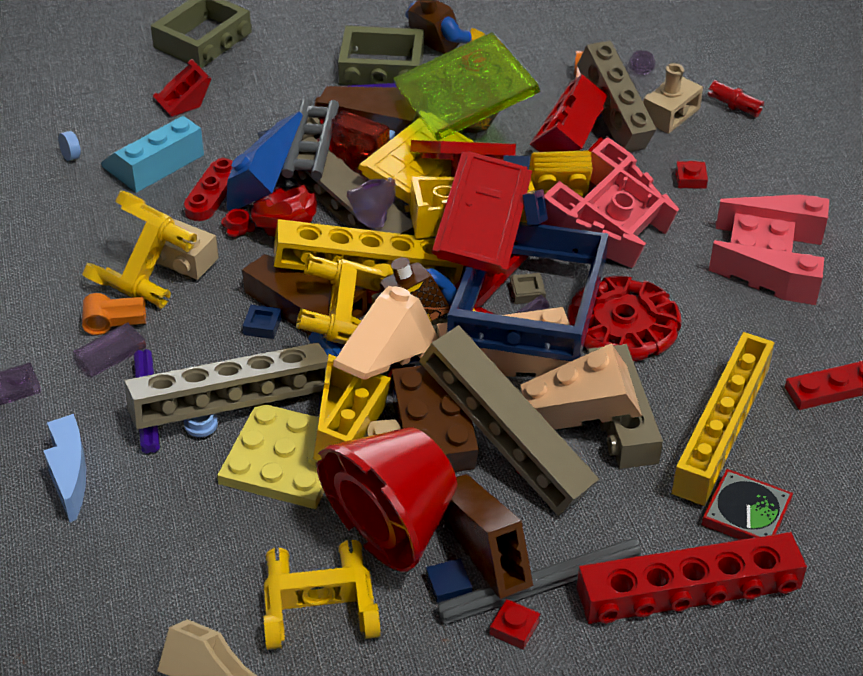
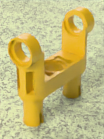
(156, 231)
(344, 277)
(340, 585)

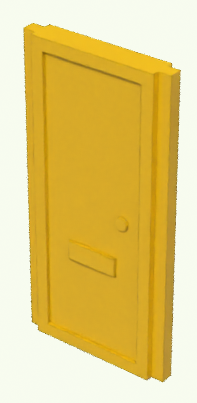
(399, 163)

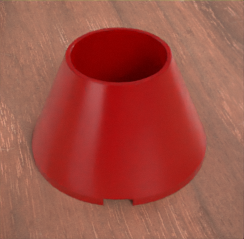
(390, 491)

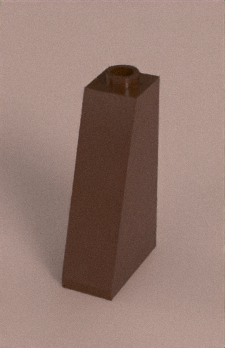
(378, 104)
(293, 290)
(490, 537)

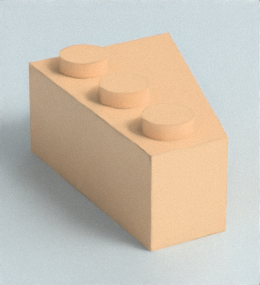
(584, 390)

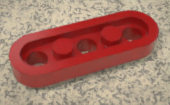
(209, 191)

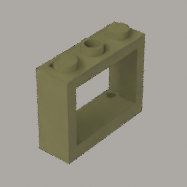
(170, 30)
(378, 42)

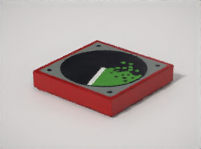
(746, 507)

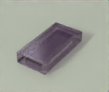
(109, 349)

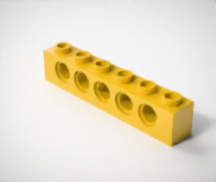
(367, 247)
(722, 419)

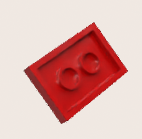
(453, 150)

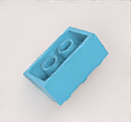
(156, 154)

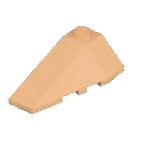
(388, 334)

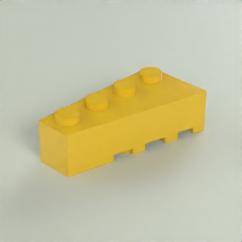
(428, 203)

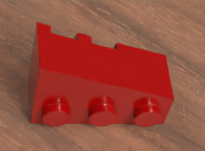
(571, 118)

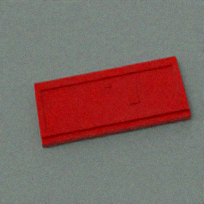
(482, 213)

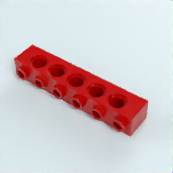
(690, 577)

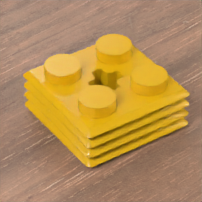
(568, 167)

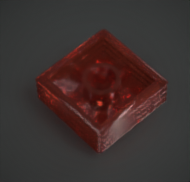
(356, 138)

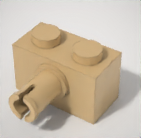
(673, 100)

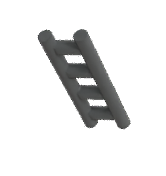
(320, 148)

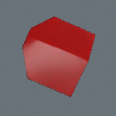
(185, 90)

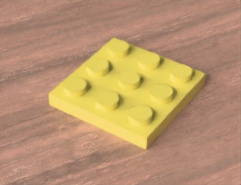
(275, 457)

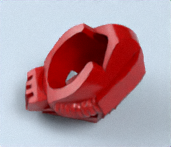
(289, 205)

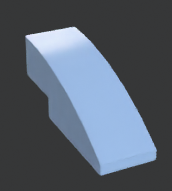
(67, 464)

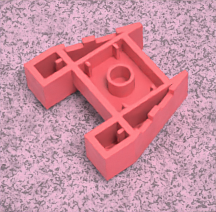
(618, 205)
(763, 243)

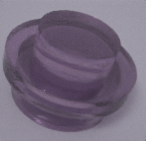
(642, 62)

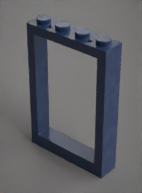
(529, 335)

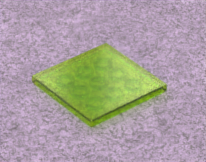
(466, 85)

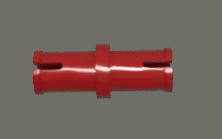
(735, 98)

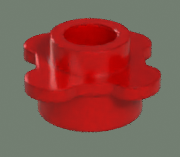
(237, 223)

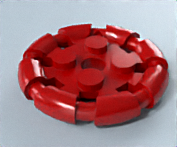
(651, 317)

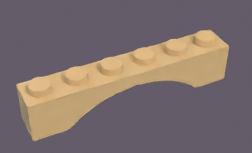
(198, 651)

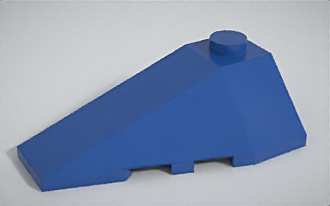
(259, 167)

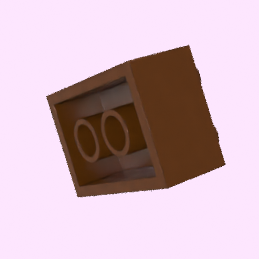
(426, 406)

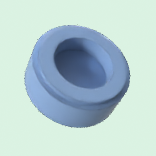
(69, 145)

